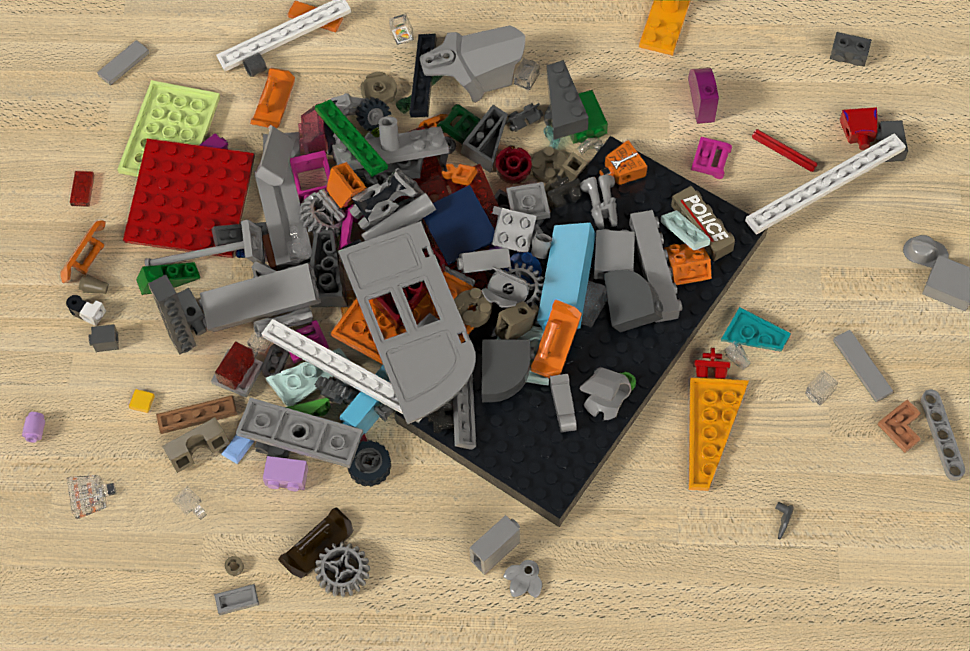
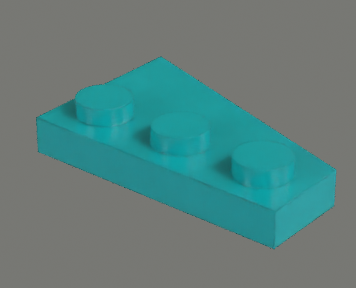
(755, 332)

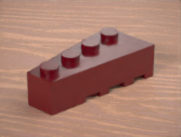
(413, 294)

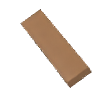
(196, 414)

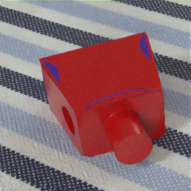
(860, 125)

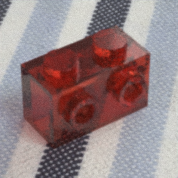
(235, 365)

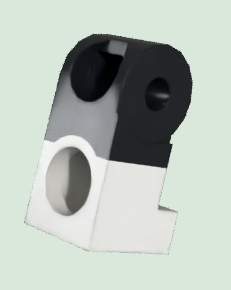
(84, 310)

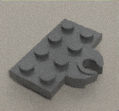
(410, 168)

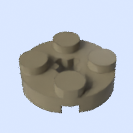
(375, 79)
(545, 156)
(476, 298)

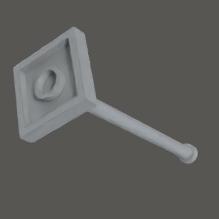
(251, 243)

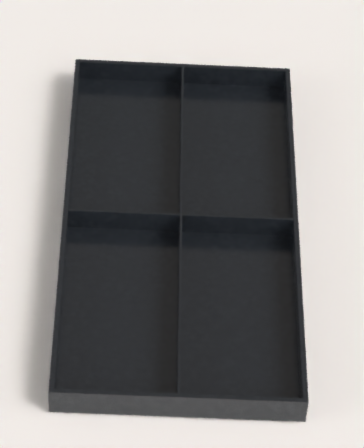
(520, 436)

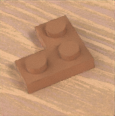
(897, 427)

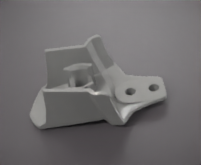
(477, 60)

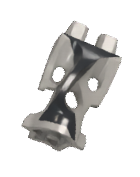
(345, 104)
(374, 207)

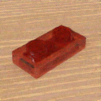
(82, 188)

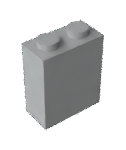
(613, 251)
(483, 260)
(949, 283)
(495, 544)

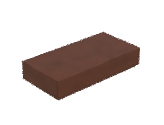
(269, 252)

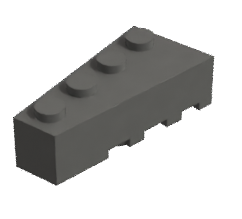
(566, 107)
(328, 270)

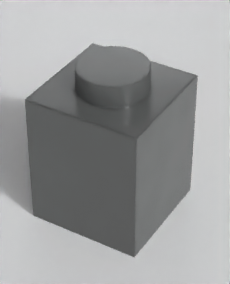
(104, 338)

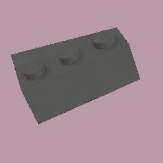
(485, 138)

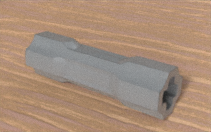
(295, 318)

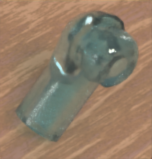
(548, 131)

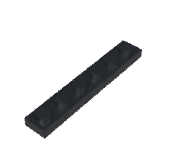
(421, 83)

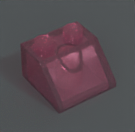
(312, 132)

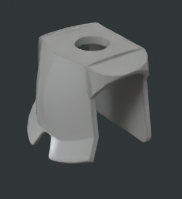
(495, 292)
(607, 392)

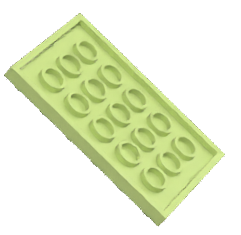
(169, 115)

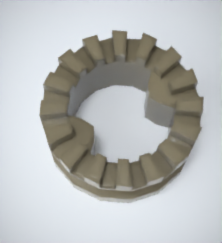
(239, 562)

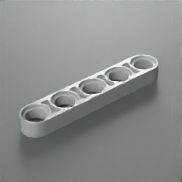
(941, 444)

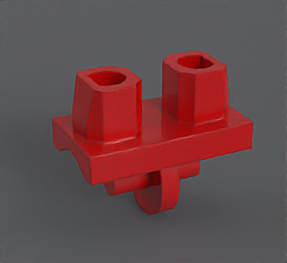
(719, 366)

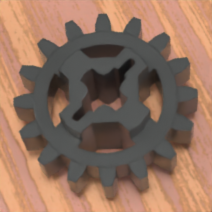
(335, 390)

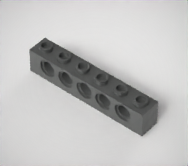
(172, 314)

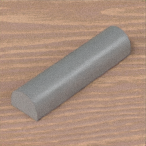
(403, 217)

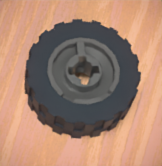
(380, 467)

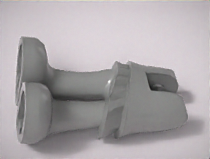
(608, 207)

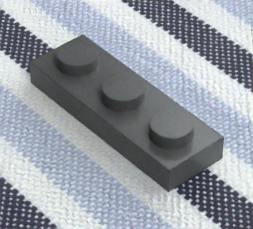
(233, 233)

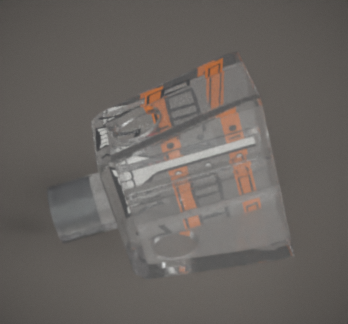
(88, 494)

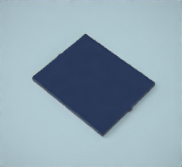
(459, 224)

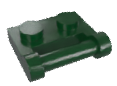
(463, 127)

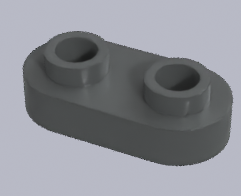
(274, 362)

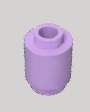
(33, 427)

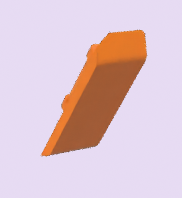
(274, 98)
(83, 268)
(556, 339)

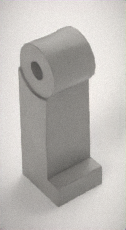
(563, 402)

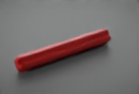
(784, 150)

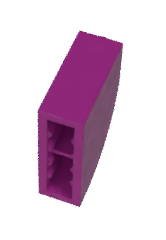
(703, 94)

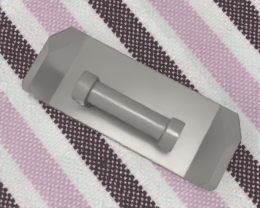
(275, 157)

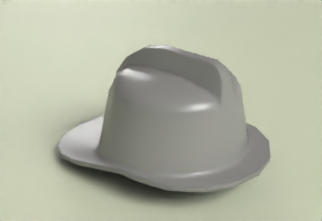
(924, 250)

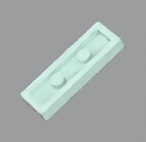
(685, 230)

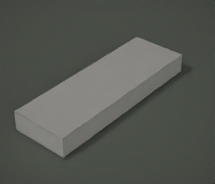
(123, 62)

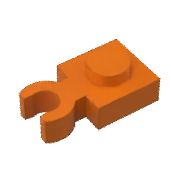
(462, 174)

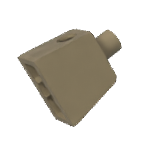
(515, 321)

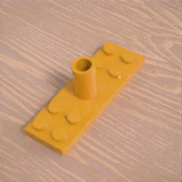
(664, 25)

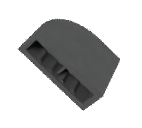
(631, 300)
(504, 368)

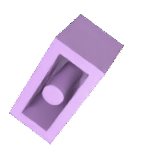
(285, 473)

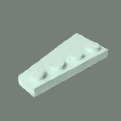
(298, 382)

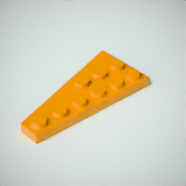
(711, 418)

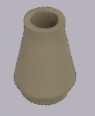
(92, 285)

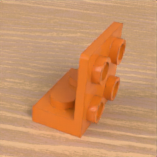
(688, 264)

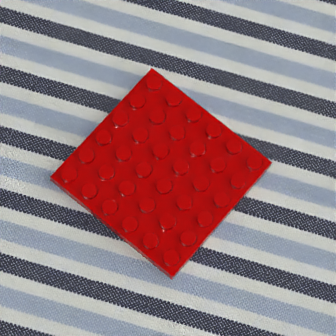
(187, 193)

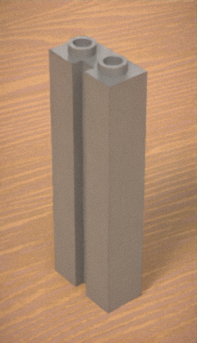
(282, 211)
(259, 297)

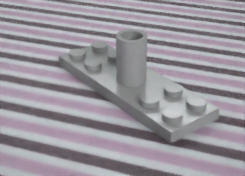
(397, 147)
(299, 432)

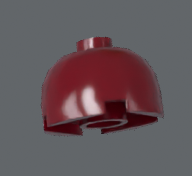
(513, 165)

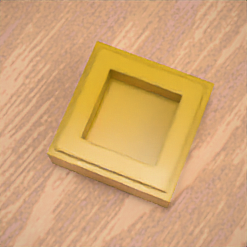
(141, 401)

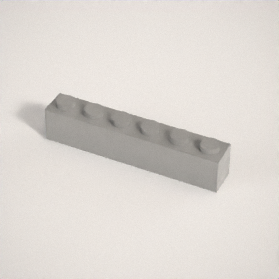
(654, 261)

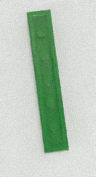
(351, 137)

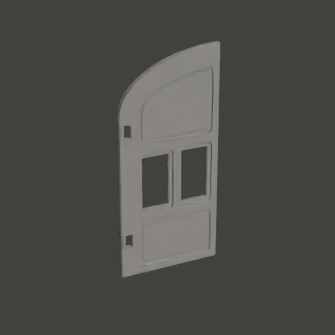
(425, 362)

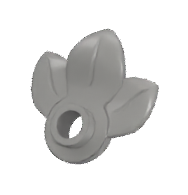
(524, 582)

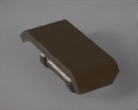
(303, 555)

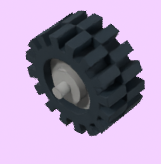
(371, 113)

